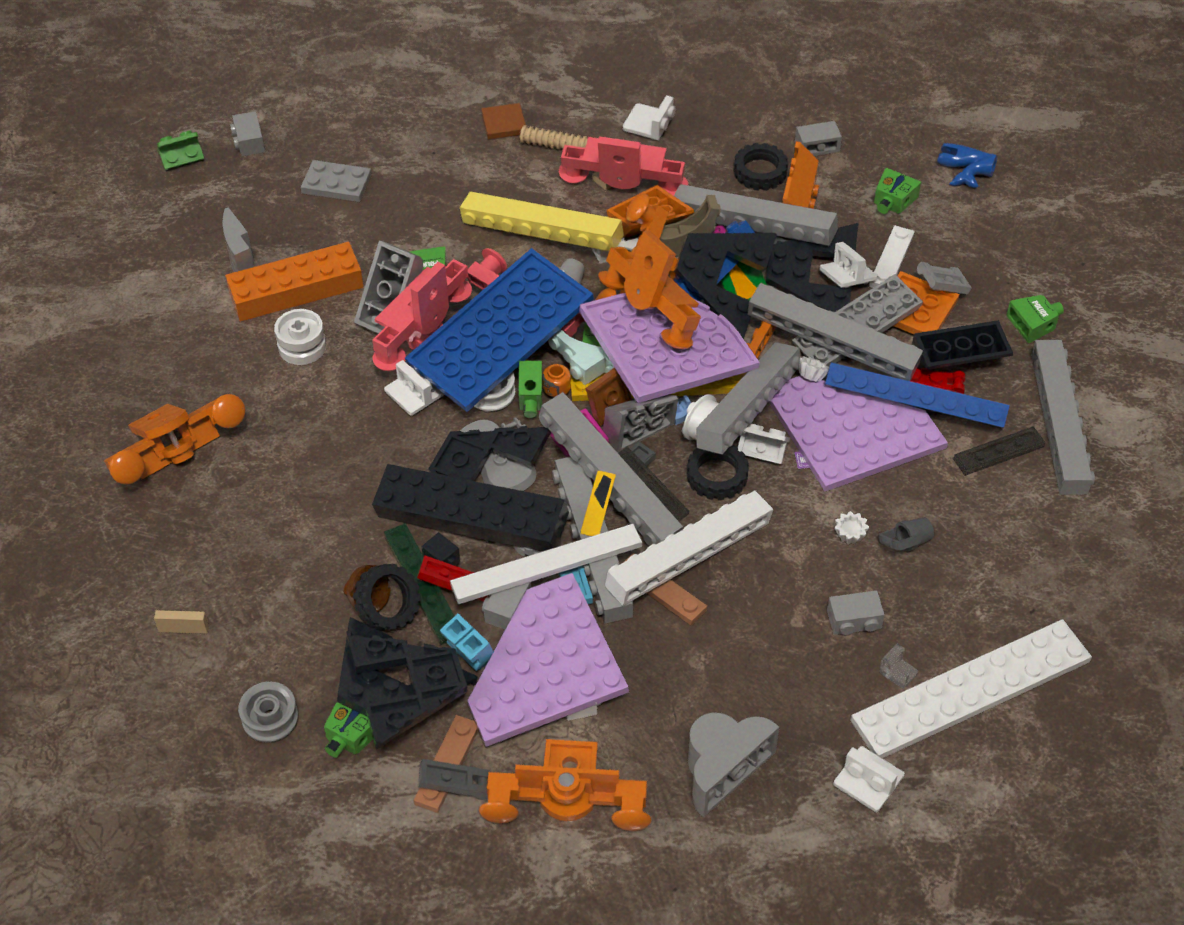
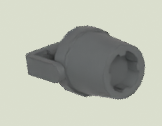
(908, 534)

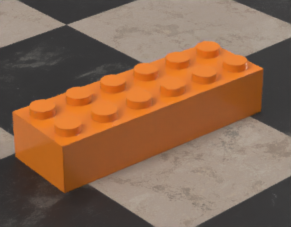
(294, 281)

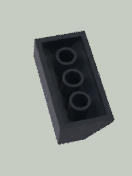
(962, 345)

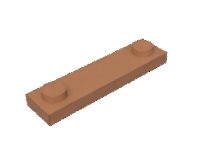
(678, 601)
(453, 751)

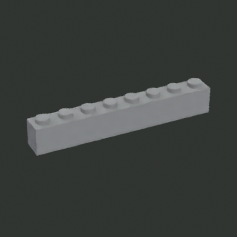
(766, 215)
(835, 332)
(747, 398)
(1062, 417)
(595, 454)
(576, 490)

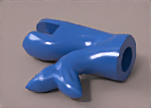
(974, 160)

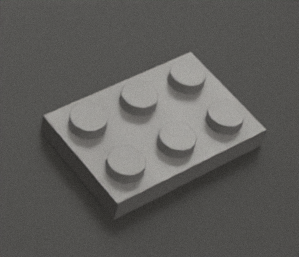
(336, 180)

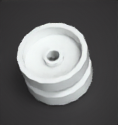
(300, 336)

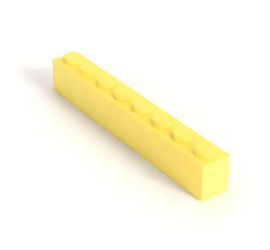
(542, 221)

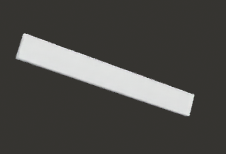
(545, 563)

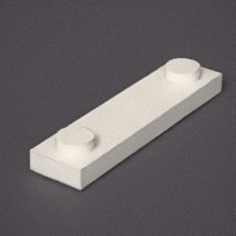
(893, 254)

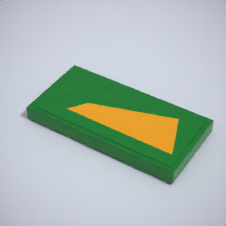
(742, 280)

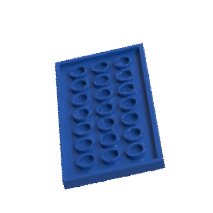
(498, 329)

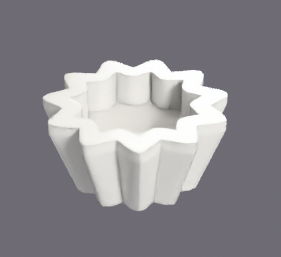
(812, 369)
(851, 527)

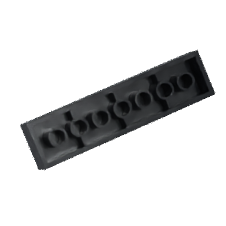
(471, 508)

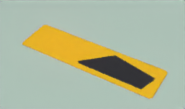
(598, 503)

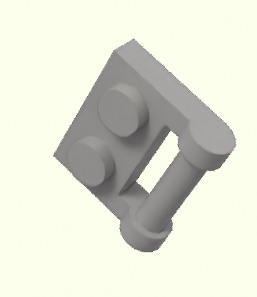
(944, 278)

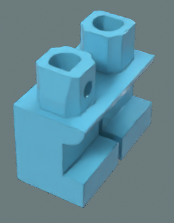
(467, 642)

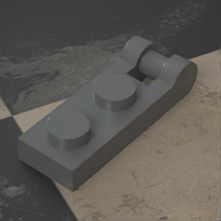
(453, 778)

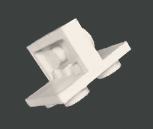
(848, 267)
(412, 389)
(763, 445)
(868, 778)

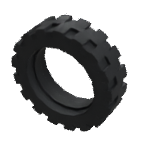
(758, 180)
(717, 489)
(409, 592)

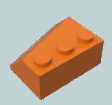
(802, 179)
(657, 196)

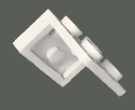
(649, 120)

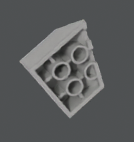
(635, 421)

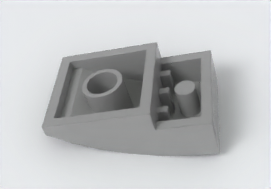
(237, 242)

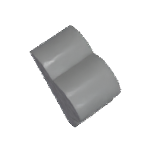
(388, 276)
(726, 754)

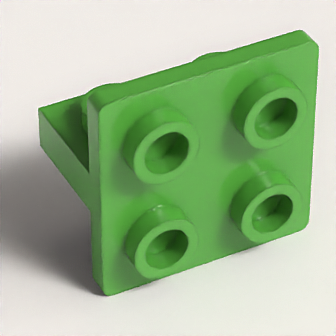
(180, 150)

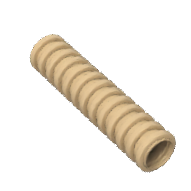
(550, 138)

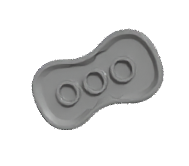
(500, 469)

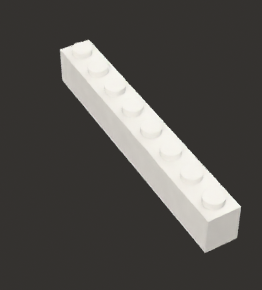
(688, 547)

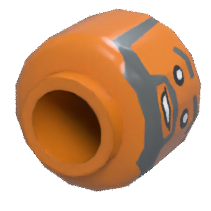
(556, 380)

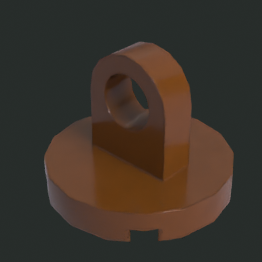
(380, 590)

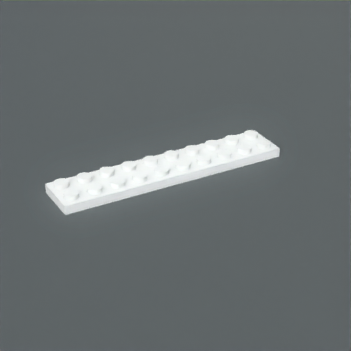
(970, 689)

